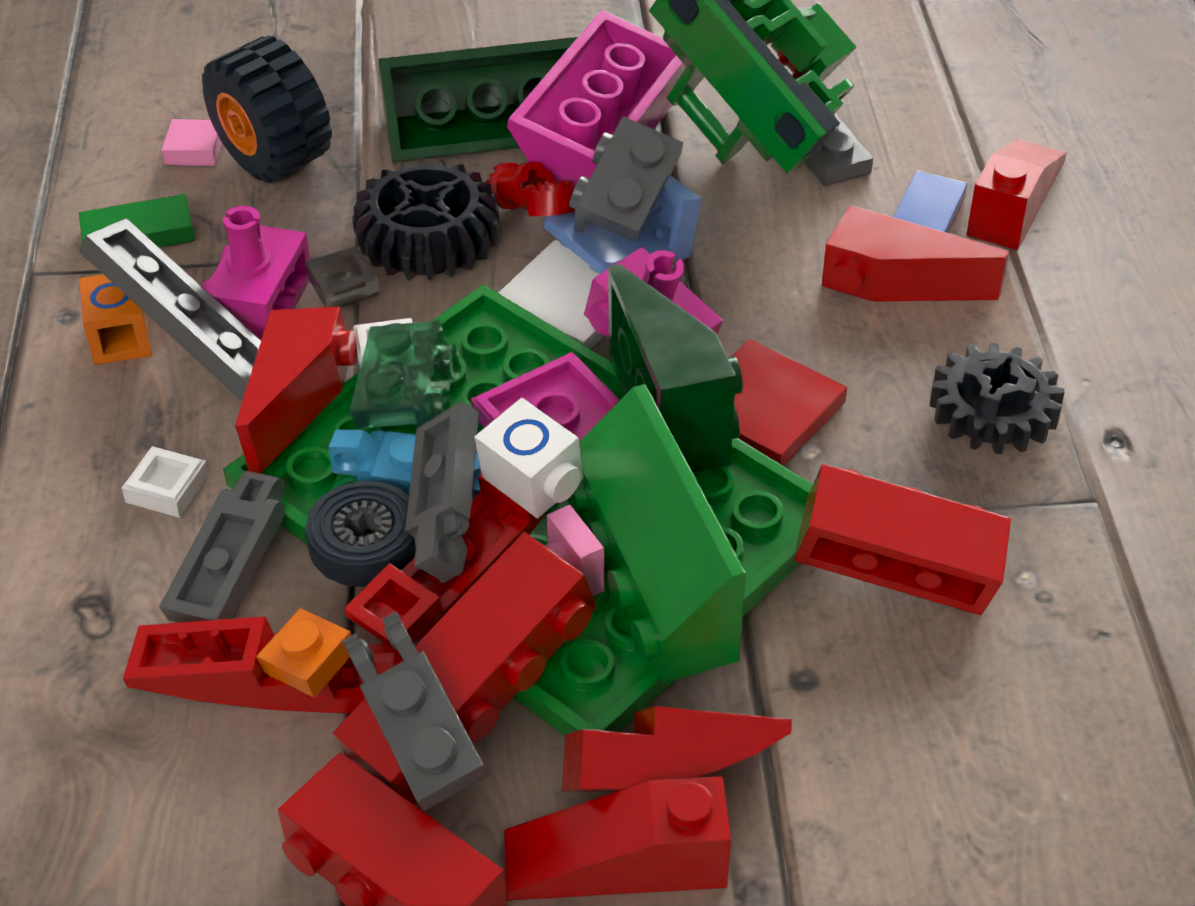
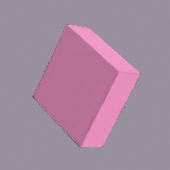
(191, 143)

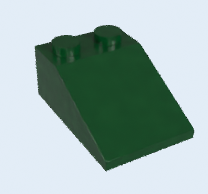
(679, 363)

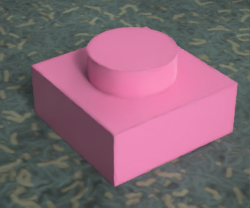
(577, 545)

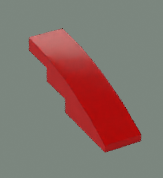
(220, 666)

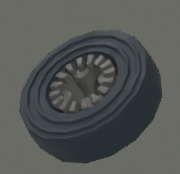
(347, 514)

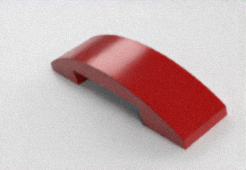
(421, 597)

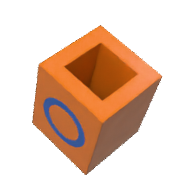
(112, 322)

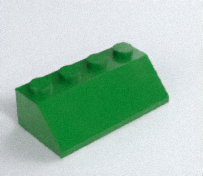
(660, 541)

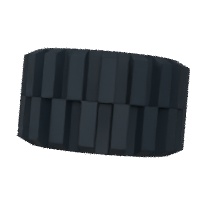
(266, 108)

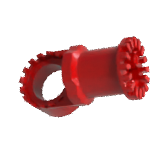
(538, 192)

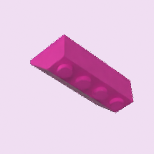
(600, 78)

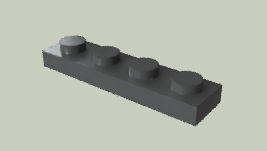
(174, 302)

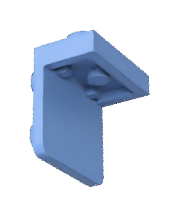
(668, 228)

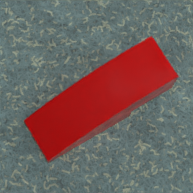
(665, 746)

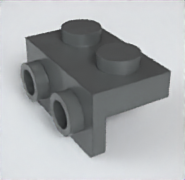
(627, 179)

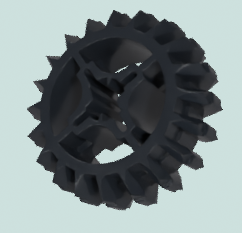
(426, 219)

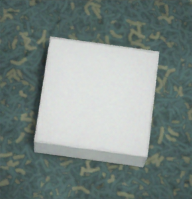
(165, 481)

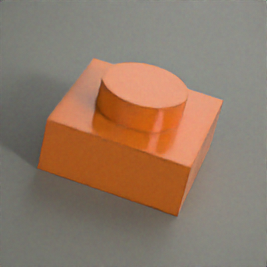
(305, 652)

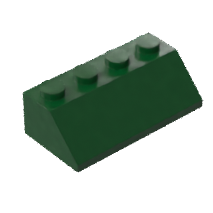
(460, 97)

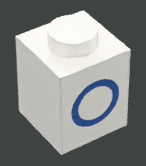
(530, 458)

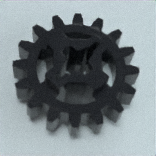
(996, 398)

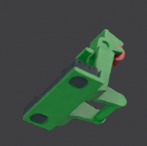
(728, 46)

